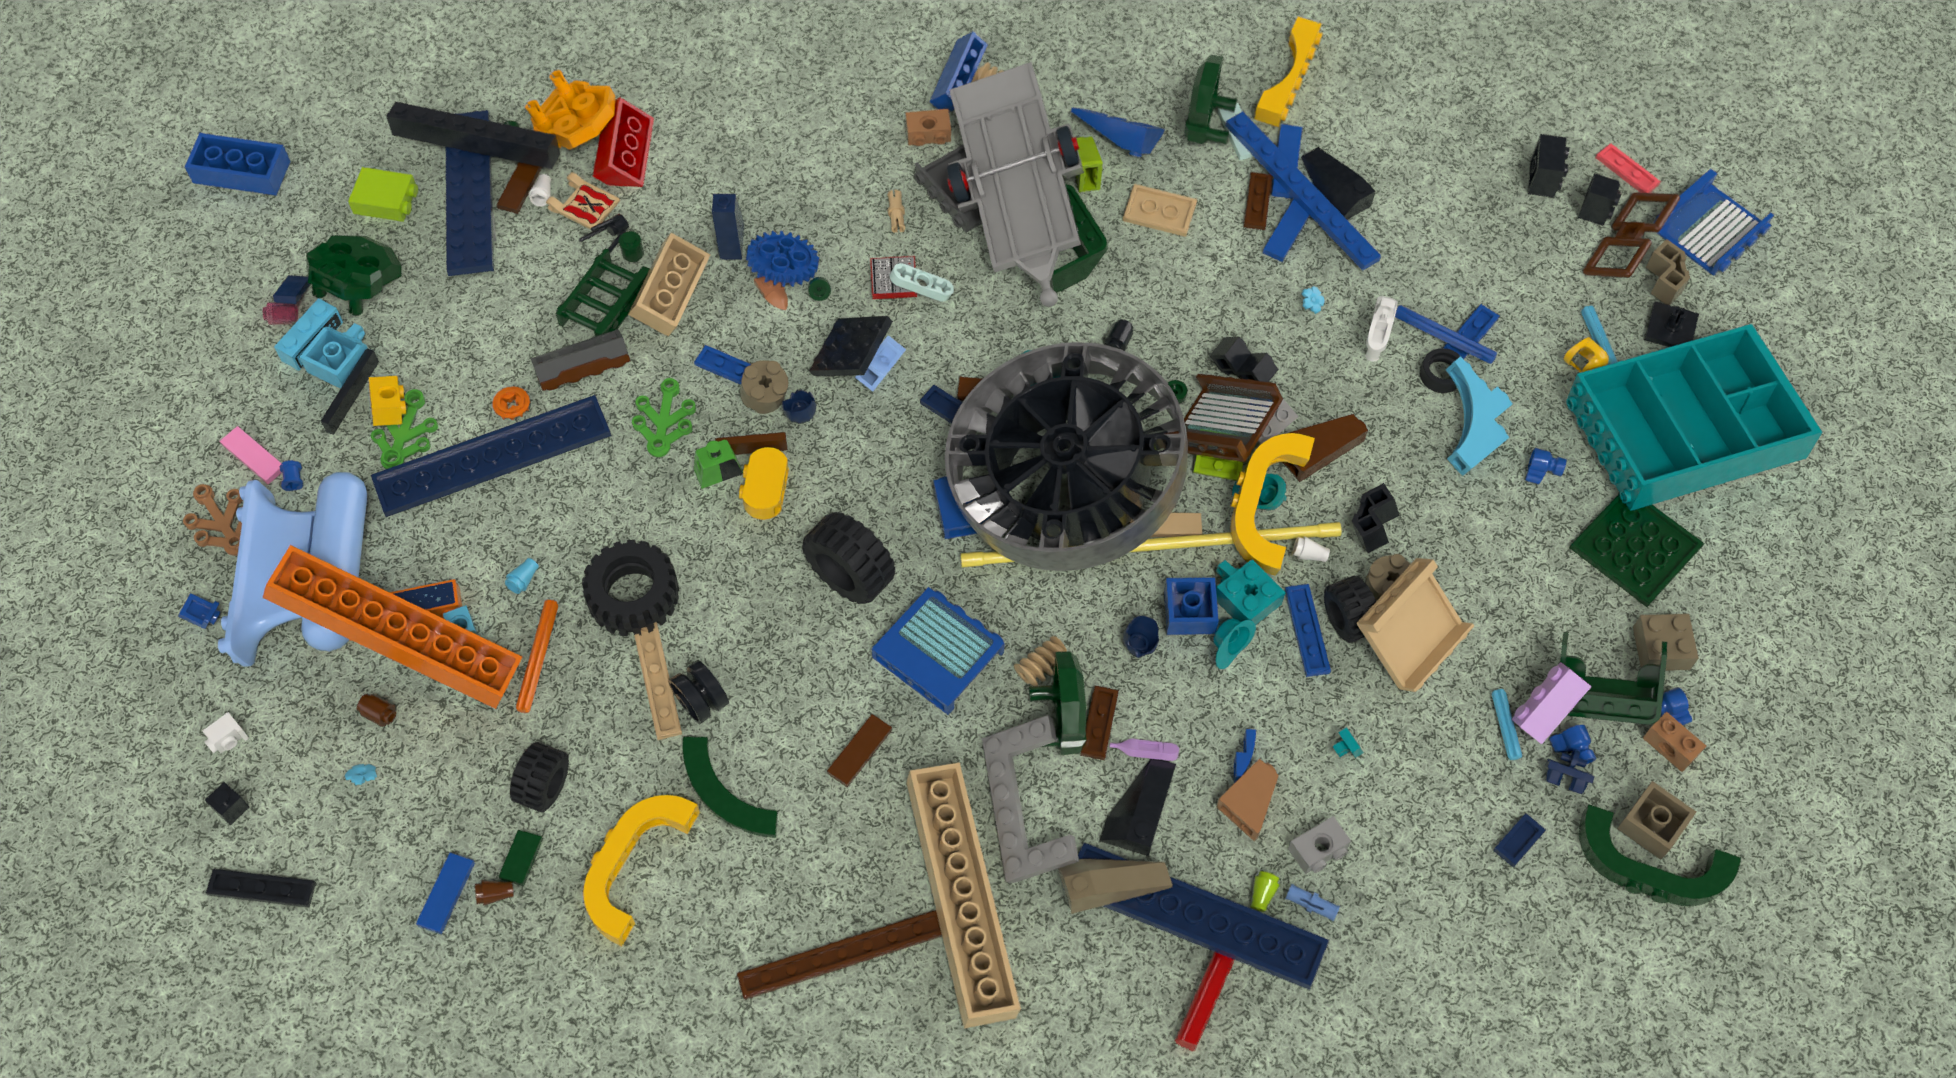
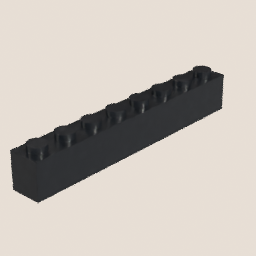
(473, 135)

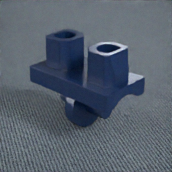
(1579, 778)

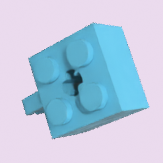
(334, 354)

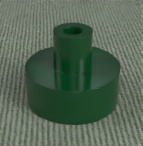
(819, 288)
(1179, 389)

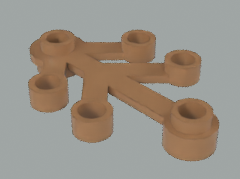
(221, 522)

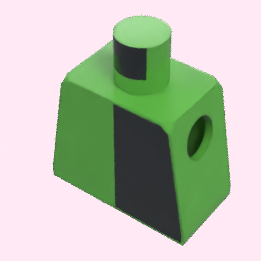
(716, 463)

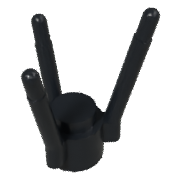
(614, 225)

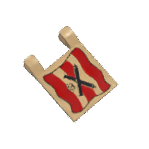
(586, 205)

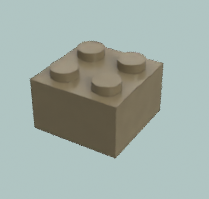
(1670, 628)
(1656, 820)

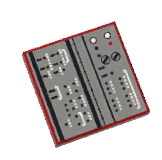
(880, 276)

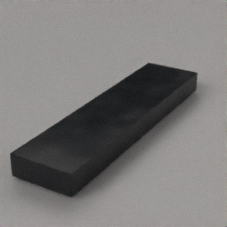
(349, 391)
(261, 888)

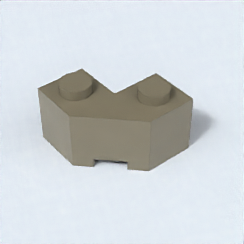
(1670, 267)

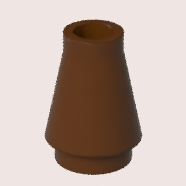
(492, 891)

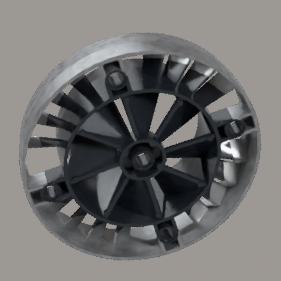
(1099, 434)

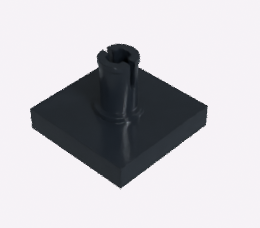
(1670, 325)

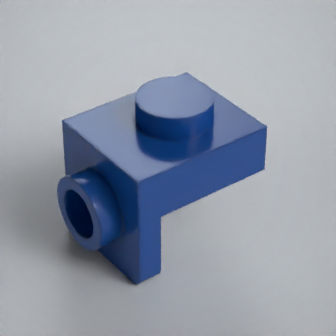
(199, 611)

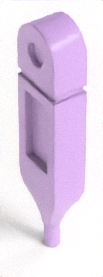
(1148, 749)

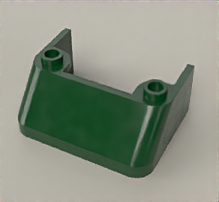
(1090, 251)
(1616, 698)

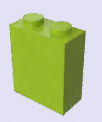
(383, 194)

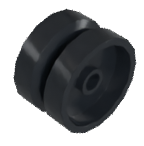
(698, 691)

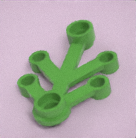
(663, 420)
(404, 433)

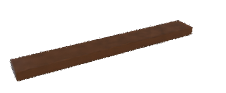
(839, 955)

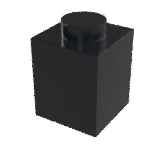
(227, 803)

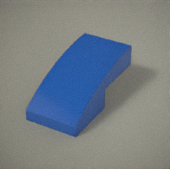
(1243, 759)

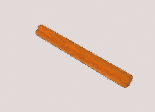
(537, 656)

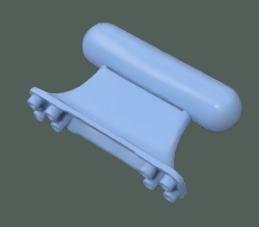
(267, 531)

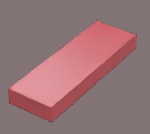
(1627, 169)

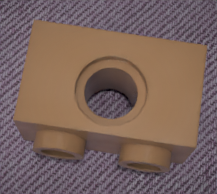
(928, 127)
(1674, 742)

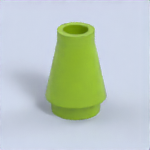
(1264, 890)

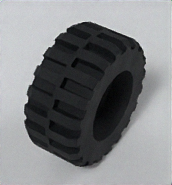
(849, 558)
(622, 561)

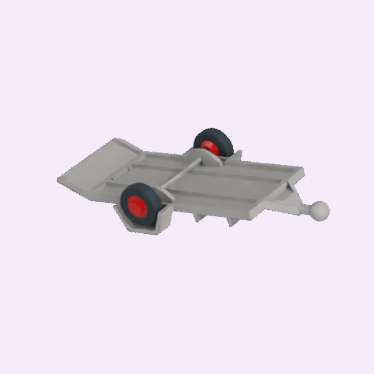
(1016, 173)

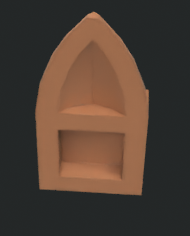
(772, 293)

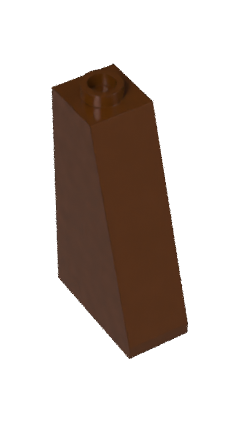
(1330, 442)

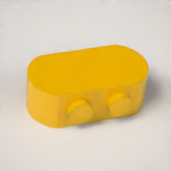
(764, 483)

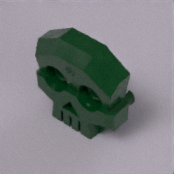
(1205, 100)
(351, 269)
(1069, 701)

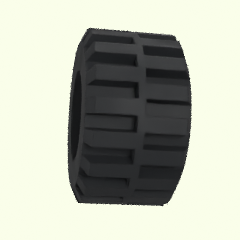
(1346, 605)
(539, 776)

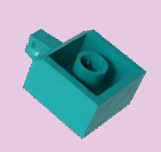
(1247, 592)

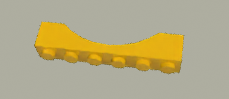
(1274, 101)

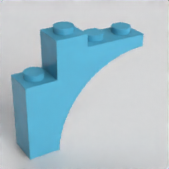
(1481, 406)

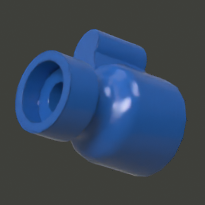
(1541, 462)
(1676, 705)
(1574, 738)

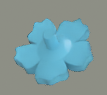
(1313, 299)
(361, 773)

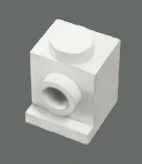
(224, 734)

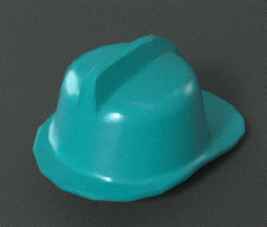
(1272, 492)
(1232, 639)

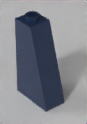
(728, 226)

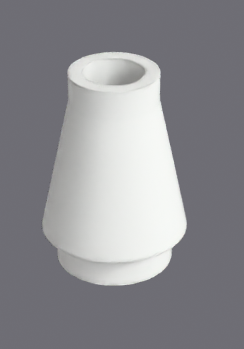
(541, 190)
(1309, 550)

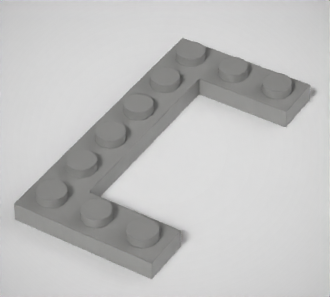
(1017, 858)

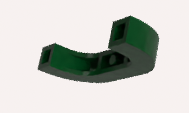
(1646, 879)

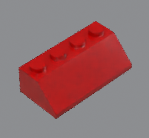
(624, 147)

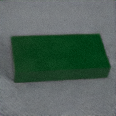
(520, 857)

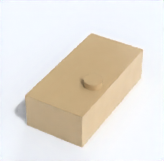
(669, 284)

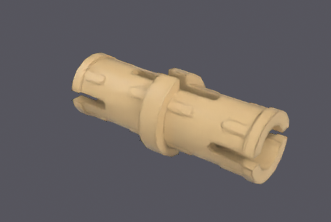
(896, 211)

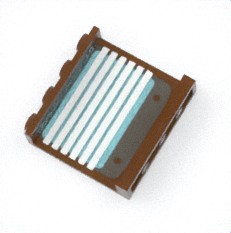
(1229, 416)

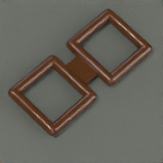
(1631, 234)

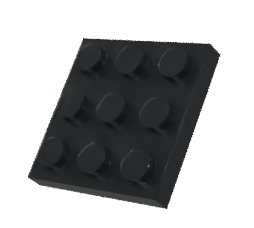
(851, 346)

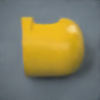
(1591, 351)

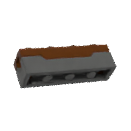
(580, 360)

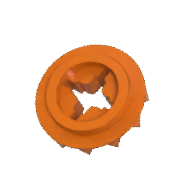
(508, 395)

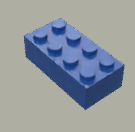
(237, 164)

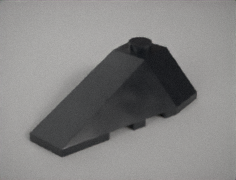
(1338, 183)
(1138, 812)

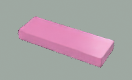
(252, 454)

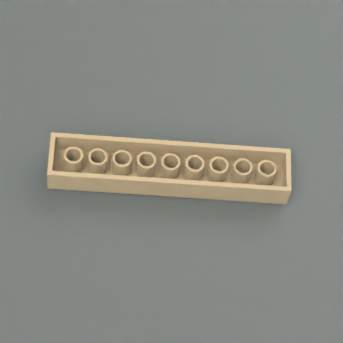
(962, 896)

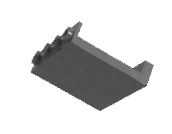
(935, 177)

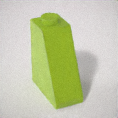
(1091, 164)

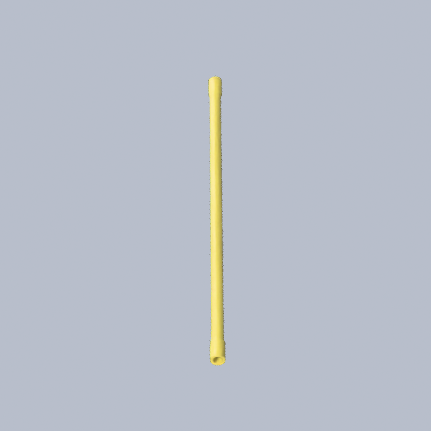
(1320, 530)

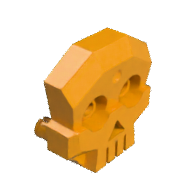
(573, 111)

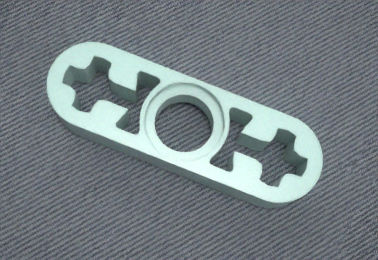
(930, 279)

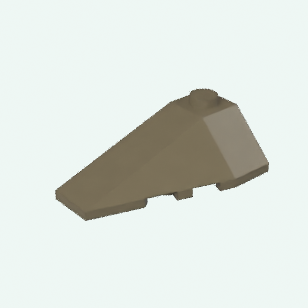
(1104, 882)

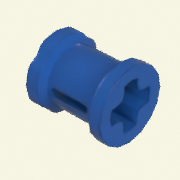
(291, 475)

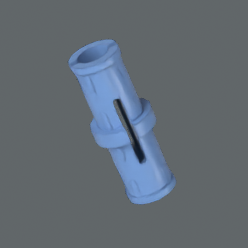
(1312, 902)

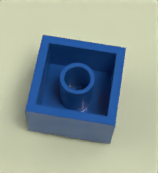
(1190, 606)

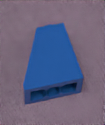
(951, 517)

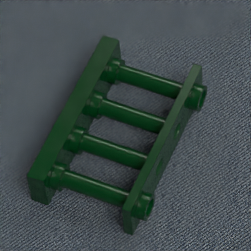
(615, 313)

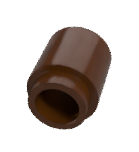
(376, 709)

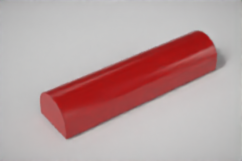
(1204, 1001)

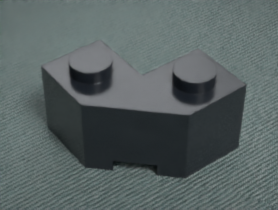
(1235, 358)
(1375, 509)

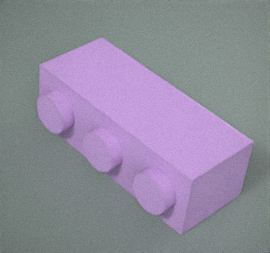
(1550, 702)

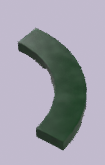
(718, 798)

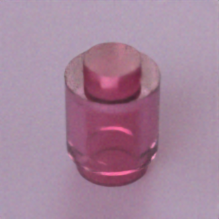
(280, 313)

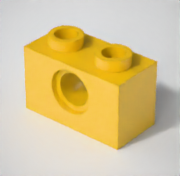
(385, 400)

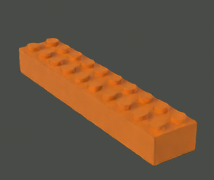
(391, 626)

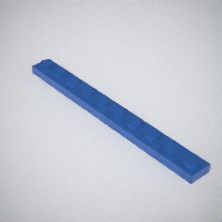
(1303, 191)

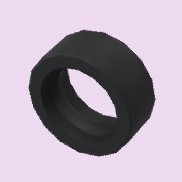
(1429, 379)

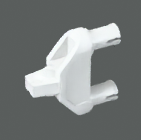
(1380, 327)

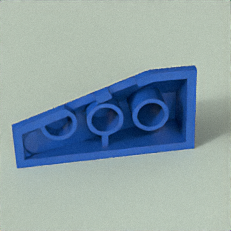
(1132, 136)

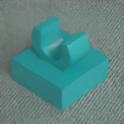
(1347, 744)

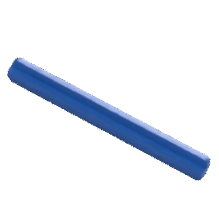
(1445, 334)

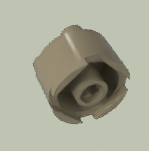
(764, 386)
(1384, 573)

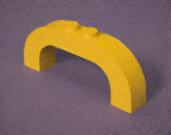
(1248, 542)
(619, 843)

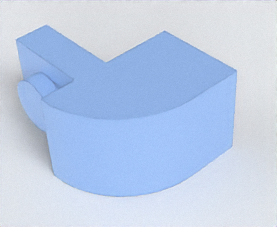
(883, 361)

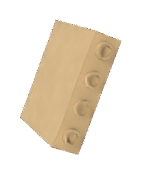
(1413, 626)

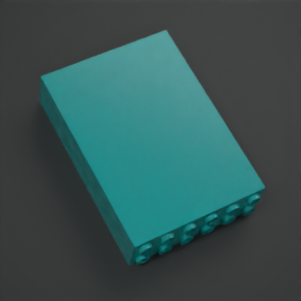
(1692, 416)

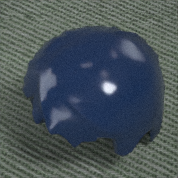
(800, 407)
(1141, 636)

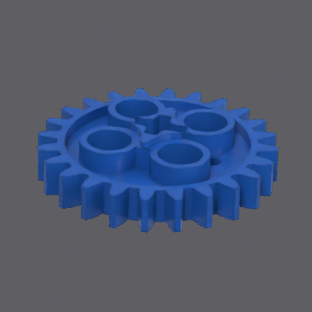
(782, 258)

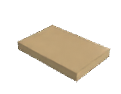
(1160, 210)

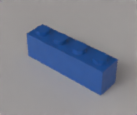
(958, 69)

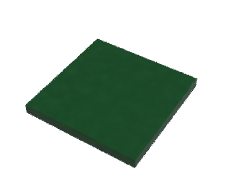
(1637, 548)

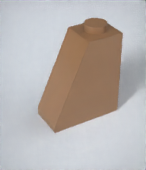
(1249, 798)

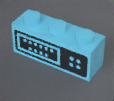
(305, 330)

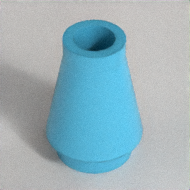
(521, 576)

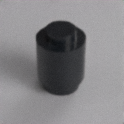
(1120, 334)

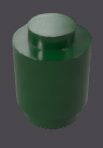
(631, 246)

